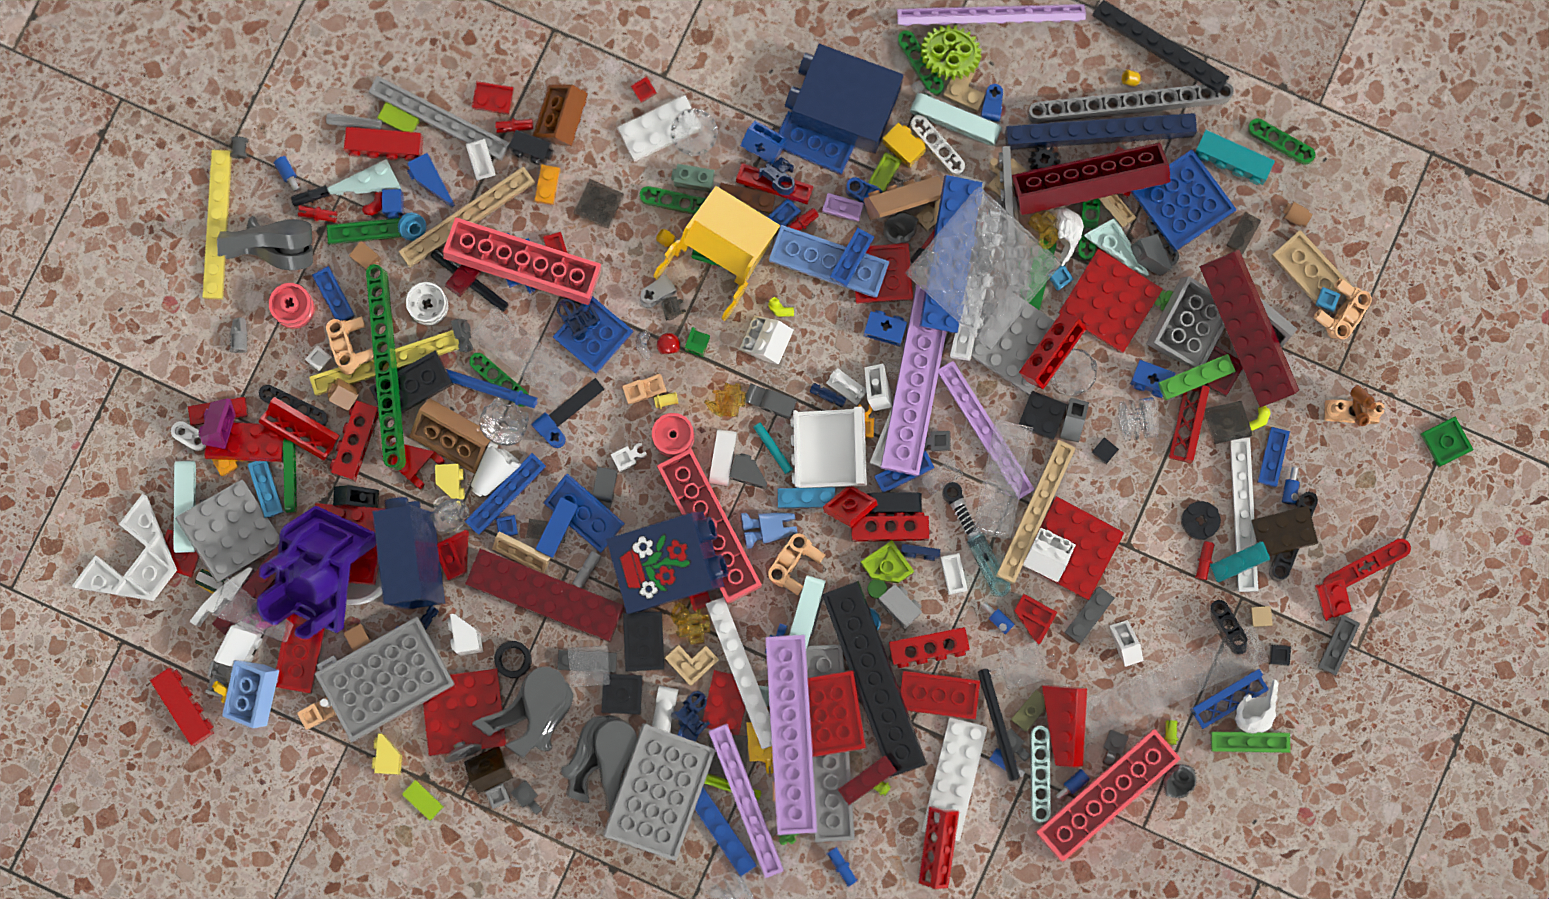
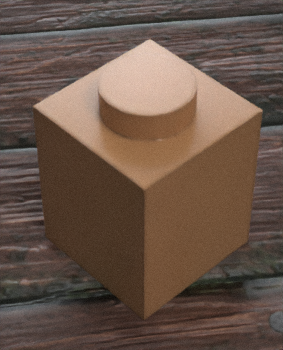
(364, 256)
(342, 394)
(357, 636)

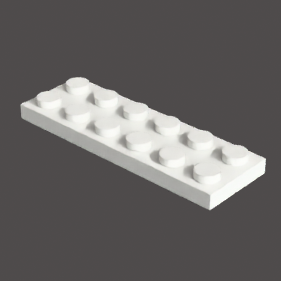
(956, 770)

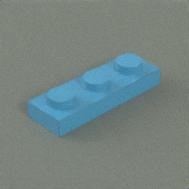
(265, 488)
(804, 497)

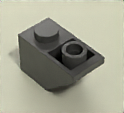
(1074, 420)

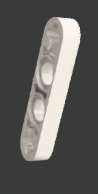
(935, 147)

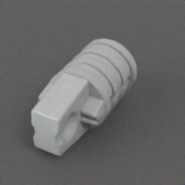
(238, 336)

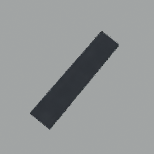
(576, 402)

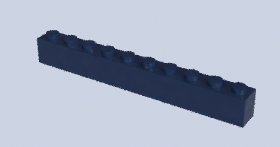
(1101, 131)

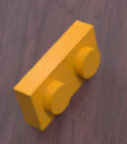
(547, 185)

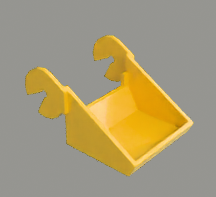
(727, 235)

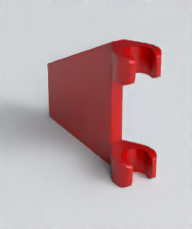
(415, 460)

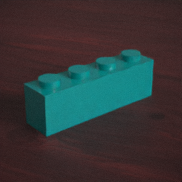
(1234, 157)

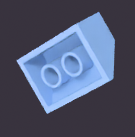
(250, 693)

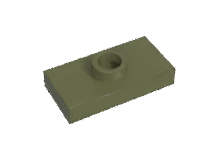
(1029, 711)

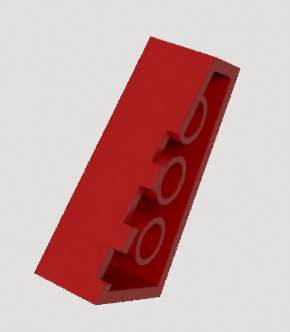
(1066, 723)

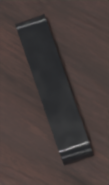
(1279, 560)

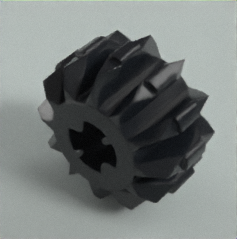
(1044, 153)

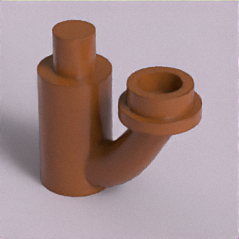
(1363, 398)

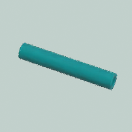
(773, 448)

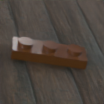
(756, 199)

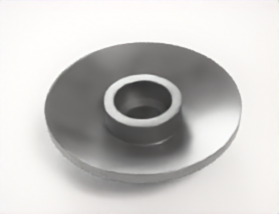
(461, 751)

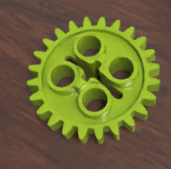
(962, 62)

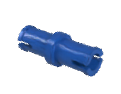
(842, 866)

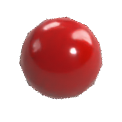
(668, 344)

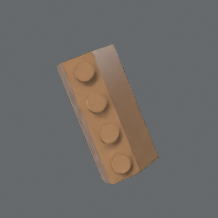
(904, 197)
(449, 435)

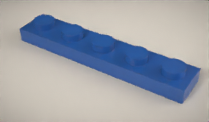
(505, 494)
(723, 834)

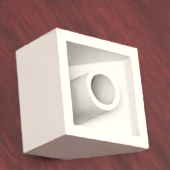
(238, 645)

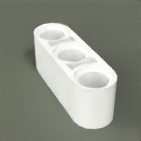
(722, 457)

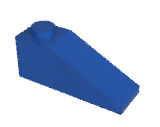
(428, 177)

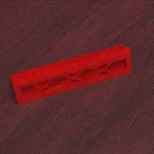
(302, 427)
(1195, 427)
(942, 849)

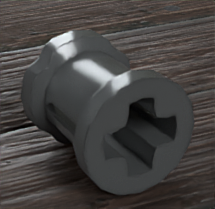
(239, 147)

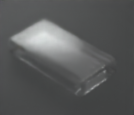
(941, 476)

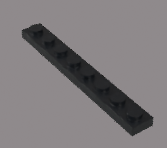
(1161, 46)

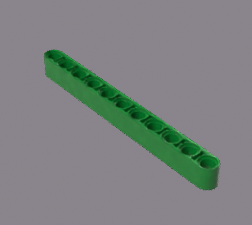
(390, 375)

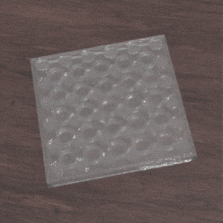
(983, 268)

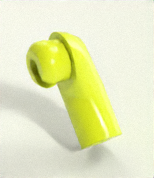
(780, 311)
(1262, 419)

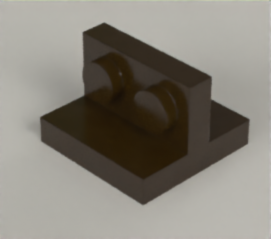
(487, 770)

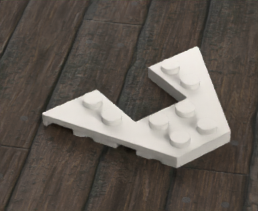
(148, 572)

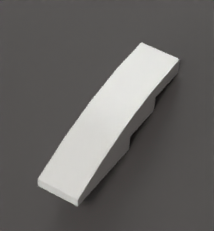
(209, 605)

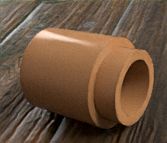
(1297, 214)

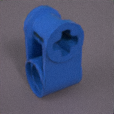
(993, 105)
(864, 189)
(547, 428)

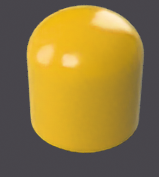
(1133, 78)
(665, 238)

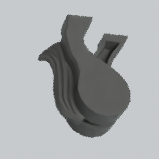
(281, 244)
(543, 701)
(602, 745)

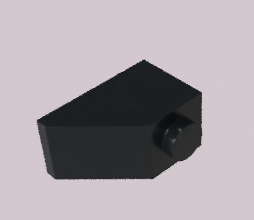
(355, 496)

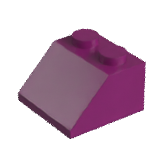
(217, 423)

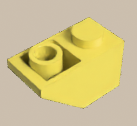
(449, 479)
(388, 758)

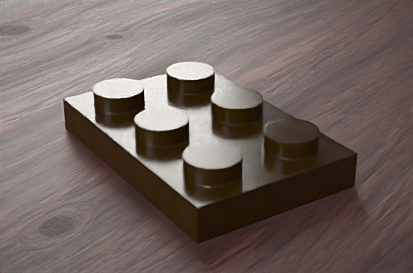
(1286, 530)

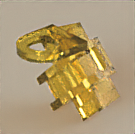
(1045, 228)
(731, 404)
(685, 619)

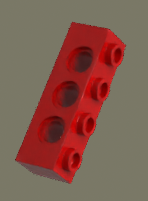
(1052, 350)
(351, 470)
(920, 533)
(957, 636)

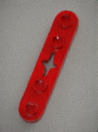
(1383, 557)

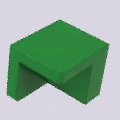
(697, 342)

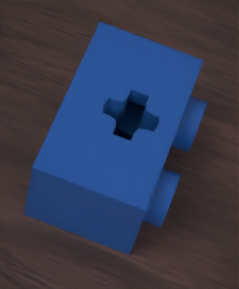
(763, 142)
(894, 332)
(1142, 377)

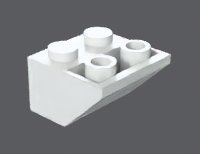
(766, 339)
(1049, 554)
(465, 638)

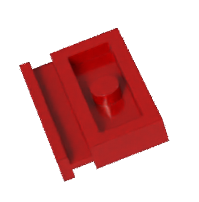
(492, 98)
(1333, 598)

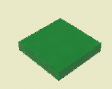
(1447, 441)

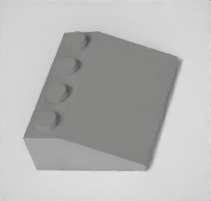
(1188, 324)

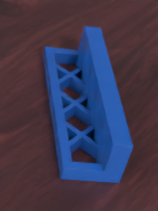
(1229, 691)

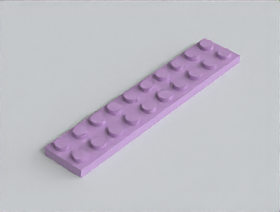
(913, 394)
(791, 734)

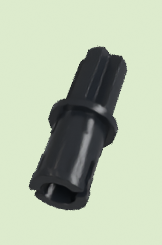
(310, 196)

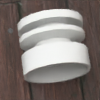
(422, 294)

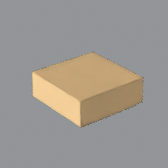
(1261, 616)

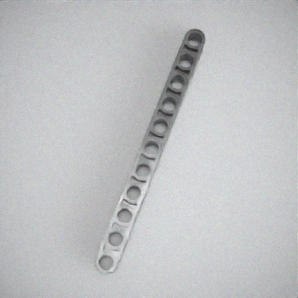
(1122, 107)

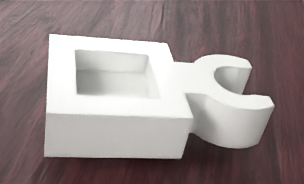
(625, 458)

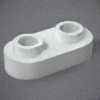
(188, 437)

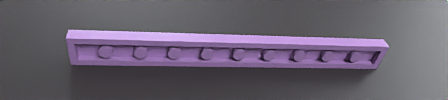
(982, 15)

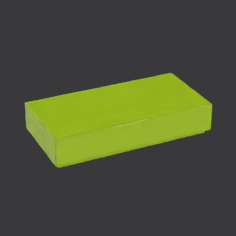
(398, 118)
(885, 171)
(423, 800)

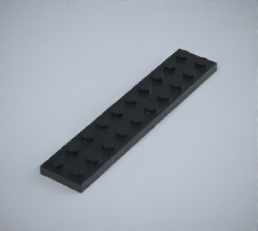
(874, 677)

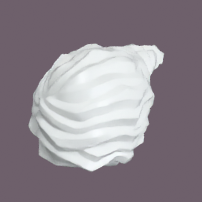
(1070, 231)
(1257, 713)

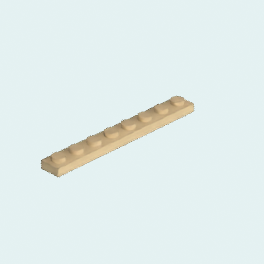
(471, 212)
(1035, 512)

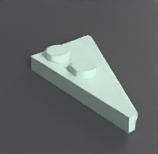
(371, 179)
(1115, 243)

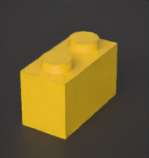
(904, 144)

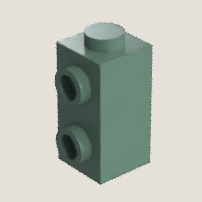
(693, 178)

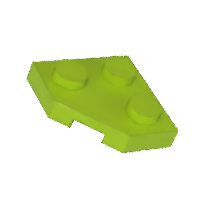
(887, 564)

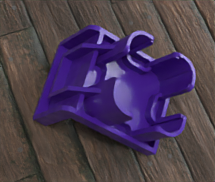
(313, 571)

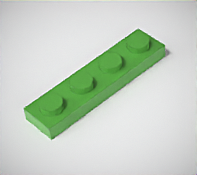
(1196, 377)
(1250, 742)

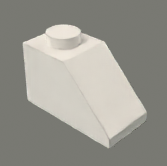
(877, 387)
(1126, 643)

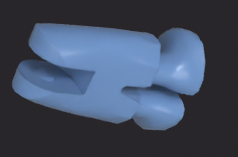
(770, 525)

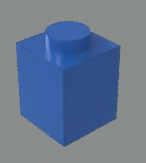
(393, 203)

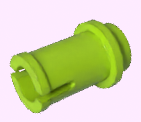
(1171, 732)
(883, 788)

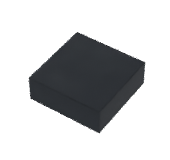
(1105, 450)
(1280, 655)

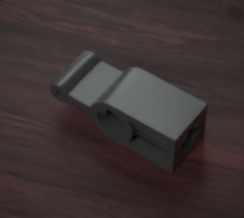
(771, 401)
(605, 485)

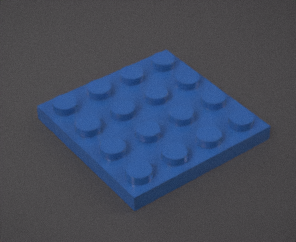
(1186, 204)

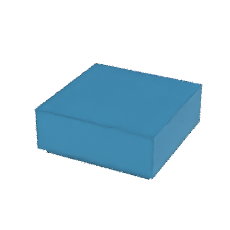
(1061, 278)
(1327, 299)

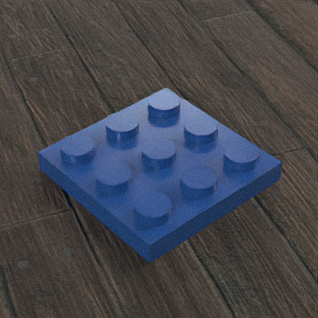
(600, 340)

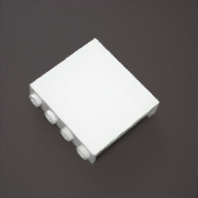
(829, 448)

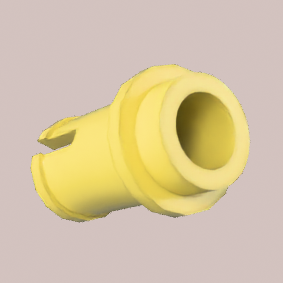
(665, 400)

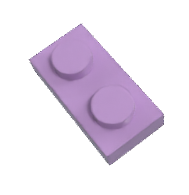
(843, 207)

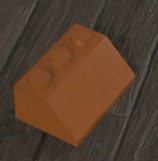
(560, 114)

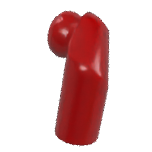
(375, 206)

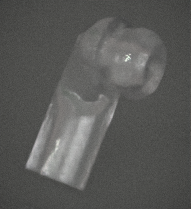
(641, 345)

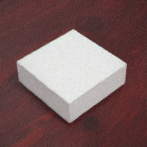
(318, 358)

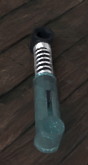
(977, 542)

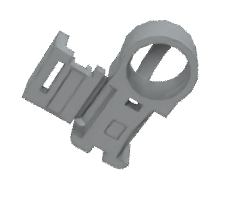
(220, 673)

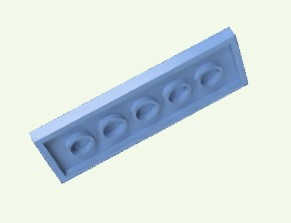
(819, 258)

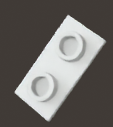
(846, 386)

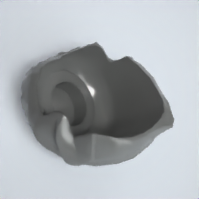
(900, 227)
(1179, 781)

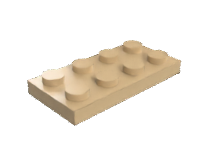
(1307, 266)

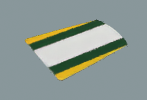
(207, 582)

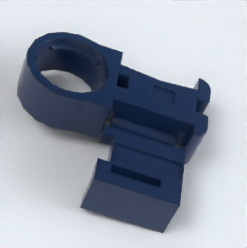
(777, 175)
(580, 320)
(689, 716)

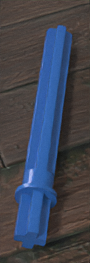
(493, 389)

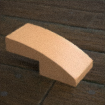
(644, 389)
(315, 715)

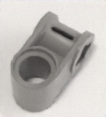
(659, 290)

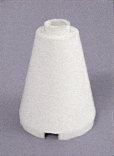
(493, 469)

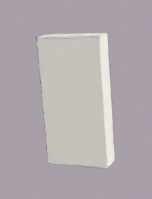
(480, 159)
(953, 574)

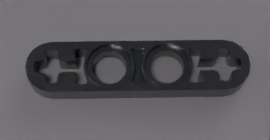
(294, 402)

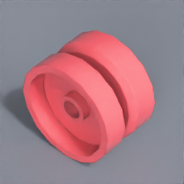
(281, 301)
(670, 424)

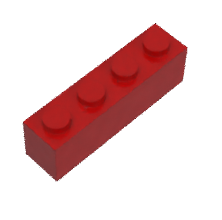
(383, 143)
(182, 706)

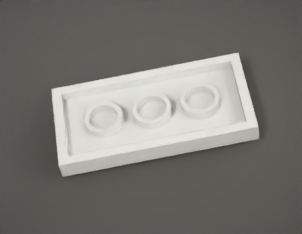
(652, 129)

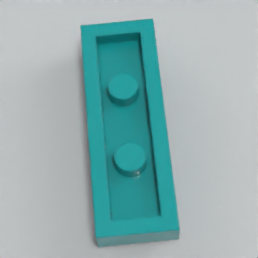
(1240, 562)

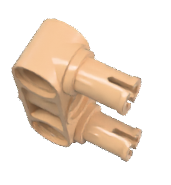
(1348, 314)
(342, 346)
(1339, 411)
(788, 560)

